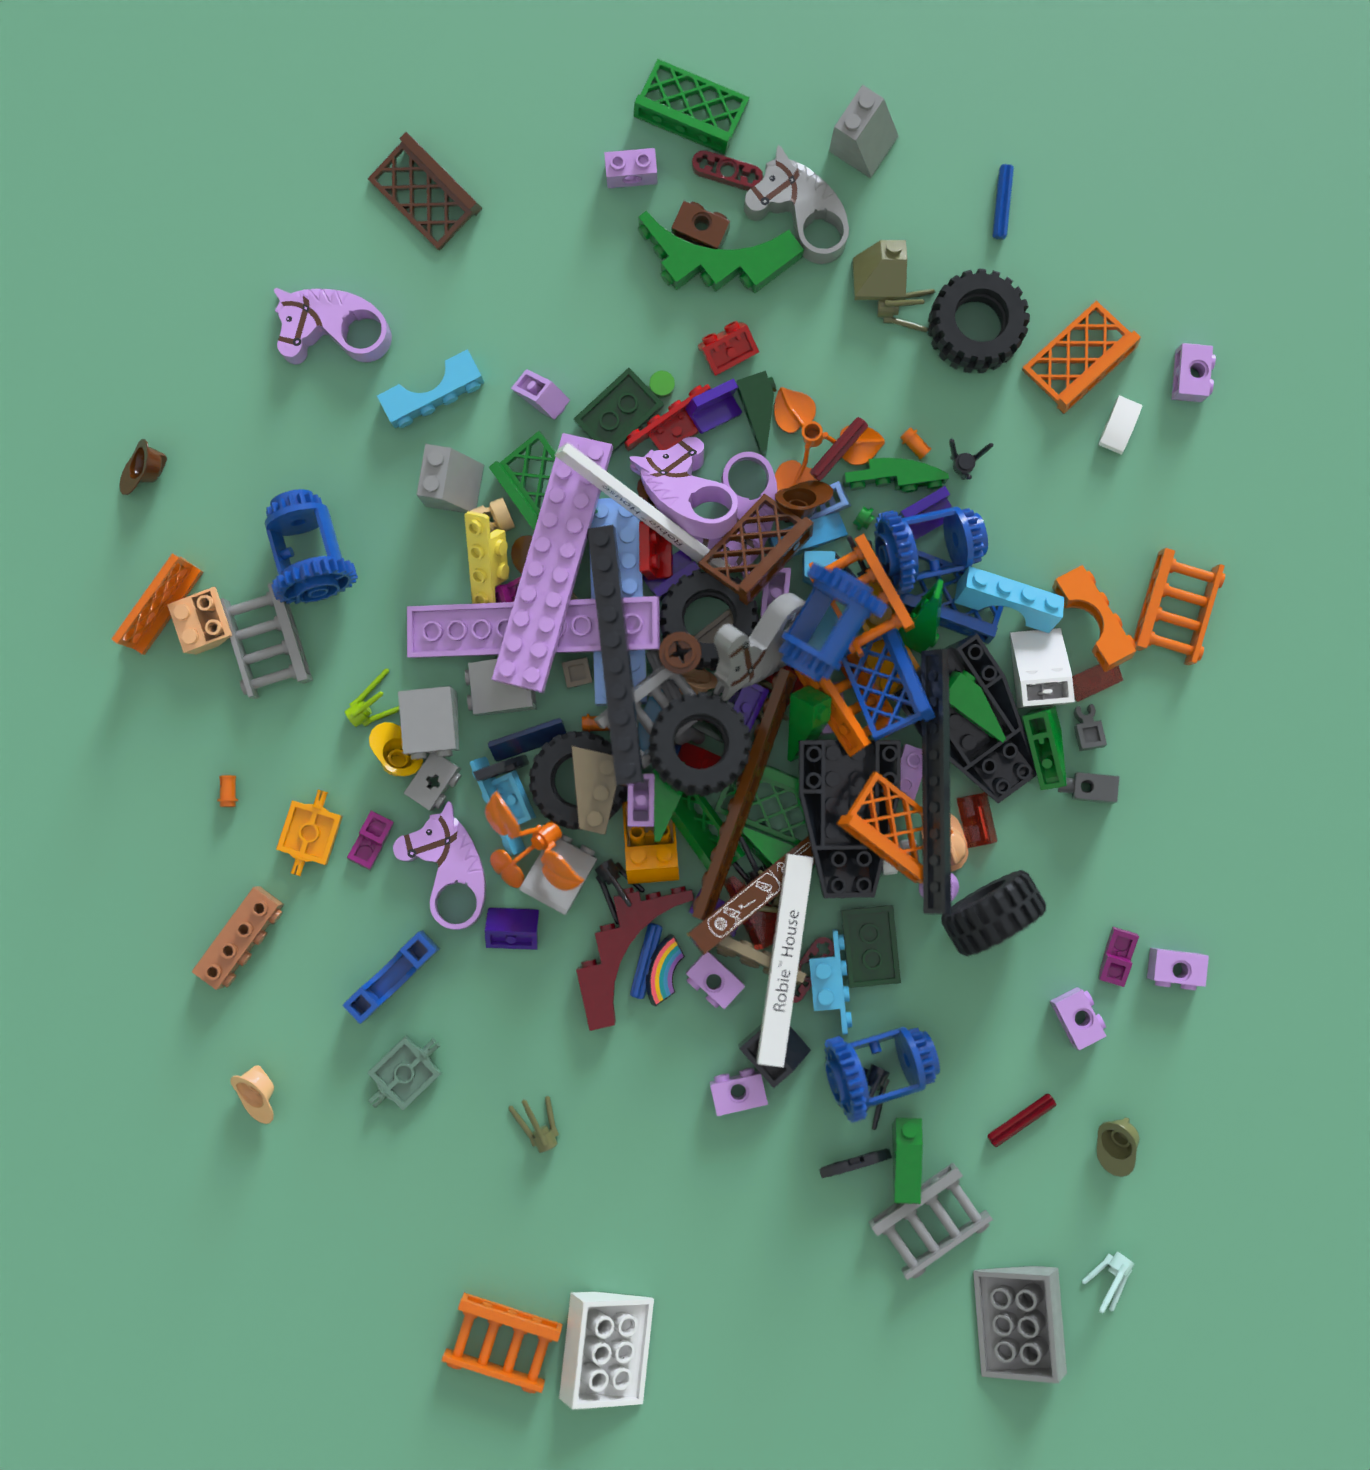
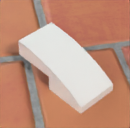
(1120, 425)

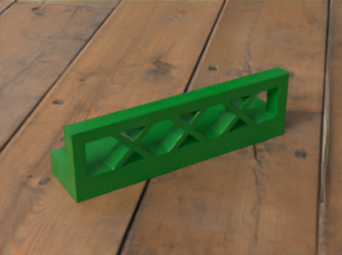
(696, 827)

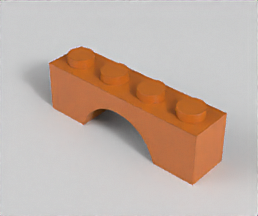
(1081, 592)

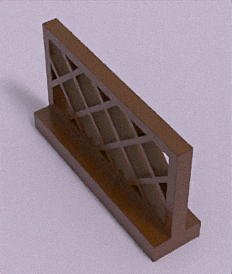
(442, 180)
(776, 556)

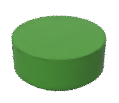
(662, 384)

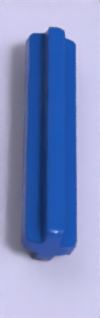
(1003, 201)
(650, 943)

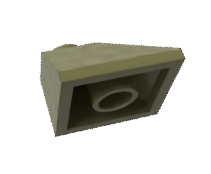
(881, 271)

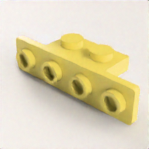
(486, 557)

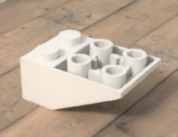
(1041, 669)

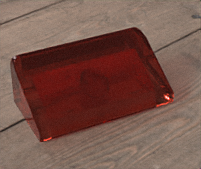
(1094, 680)
(977, 820)

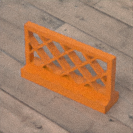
(1097, 371)
(151, 611)
(876, 841)

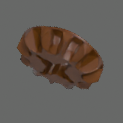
(686, 642)

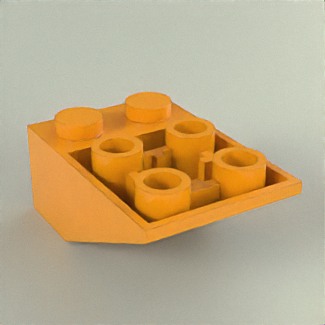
(647, 859)

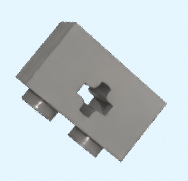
(420, 789)

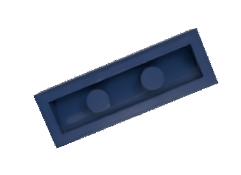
(526, 739)

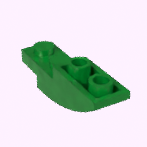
(905, 473)

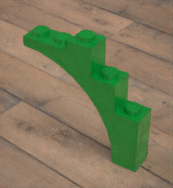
(719, 266)

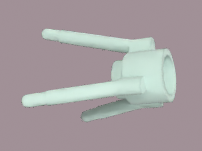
(1121, 1268)

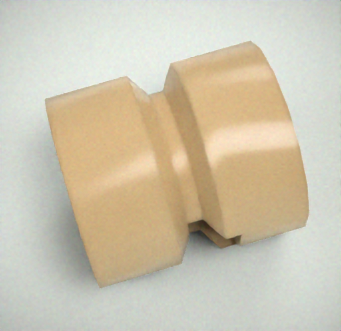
(500, 514)

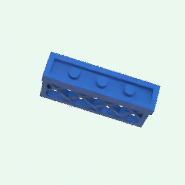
(951, 617)
(908, 677)

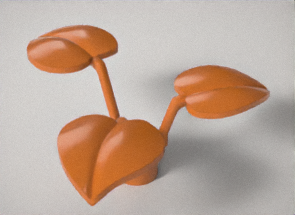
(798, 410)
(544, 837)

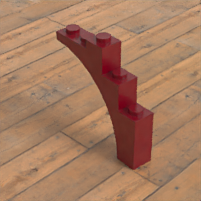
(599, 979)

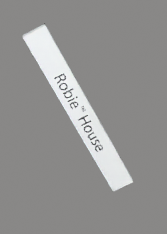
(635, 504)
(784, 960)

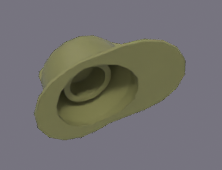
(1117, 1146)

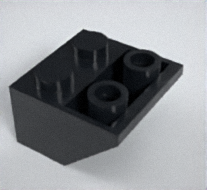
(795, 1053)

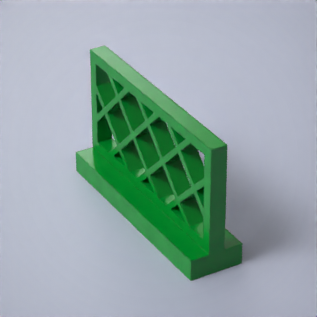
(678, 122)
(514, 487)
(775, 778)

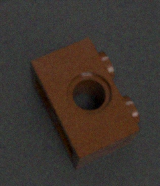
(694, 213)

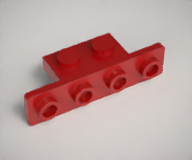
(669, 428)

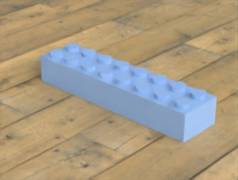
(632, 582)

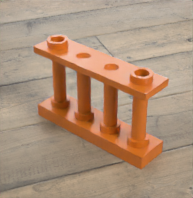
(1160, 588)
(888, 594)
(842, 716)
(497, 1316)

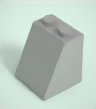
(864, 132)
(449, 479)
(495, 697)
(429, 722)
(538, 887)

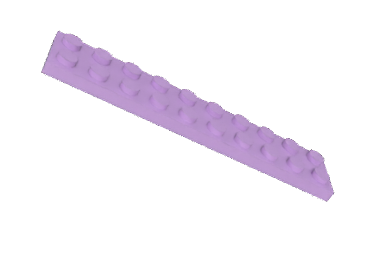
(550, 570)
(481, 627)

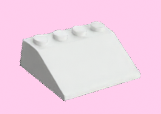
(606, 1350)

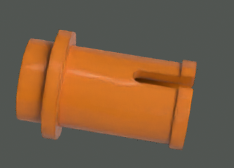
(915, 443)
(589, 724)
(227, 791)

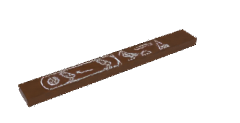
(744, 903)

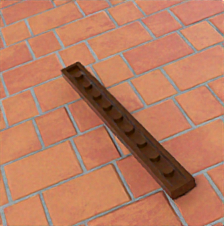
(741, 803)

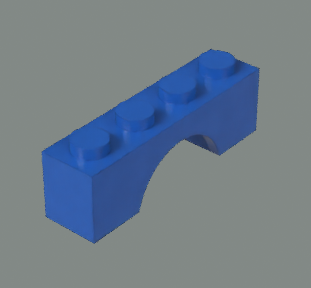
(391, 977)

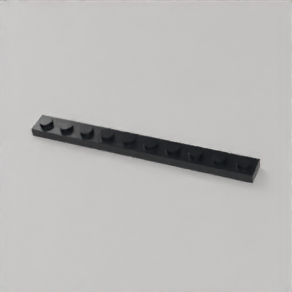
(615, 656)
(936, 784)

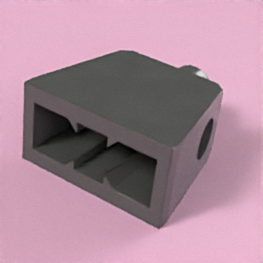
(1103, 787)

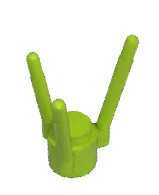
(359, 711)

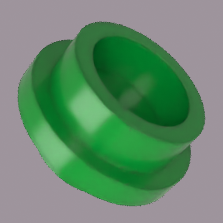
(864, 518)

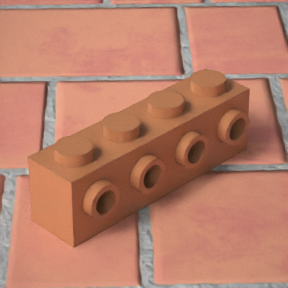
(238, 937)

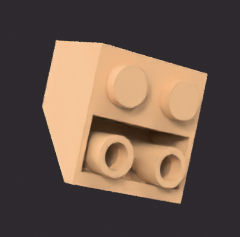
(200, 621)

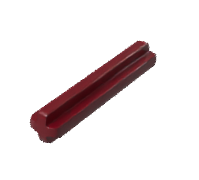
(838, 449)
(1021, 1120)

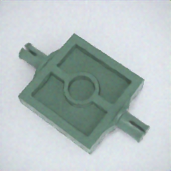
(404, 1073)

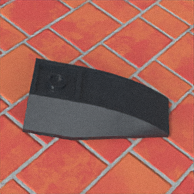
(990, 764)
(827, 789)

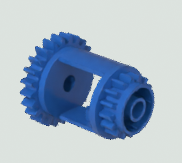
(897, 550)
(311, 578)
(859, 606)
(847, 1078)

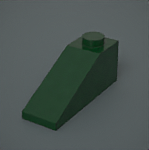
(757, 400)

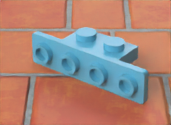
(513, 795)
(828, 982)

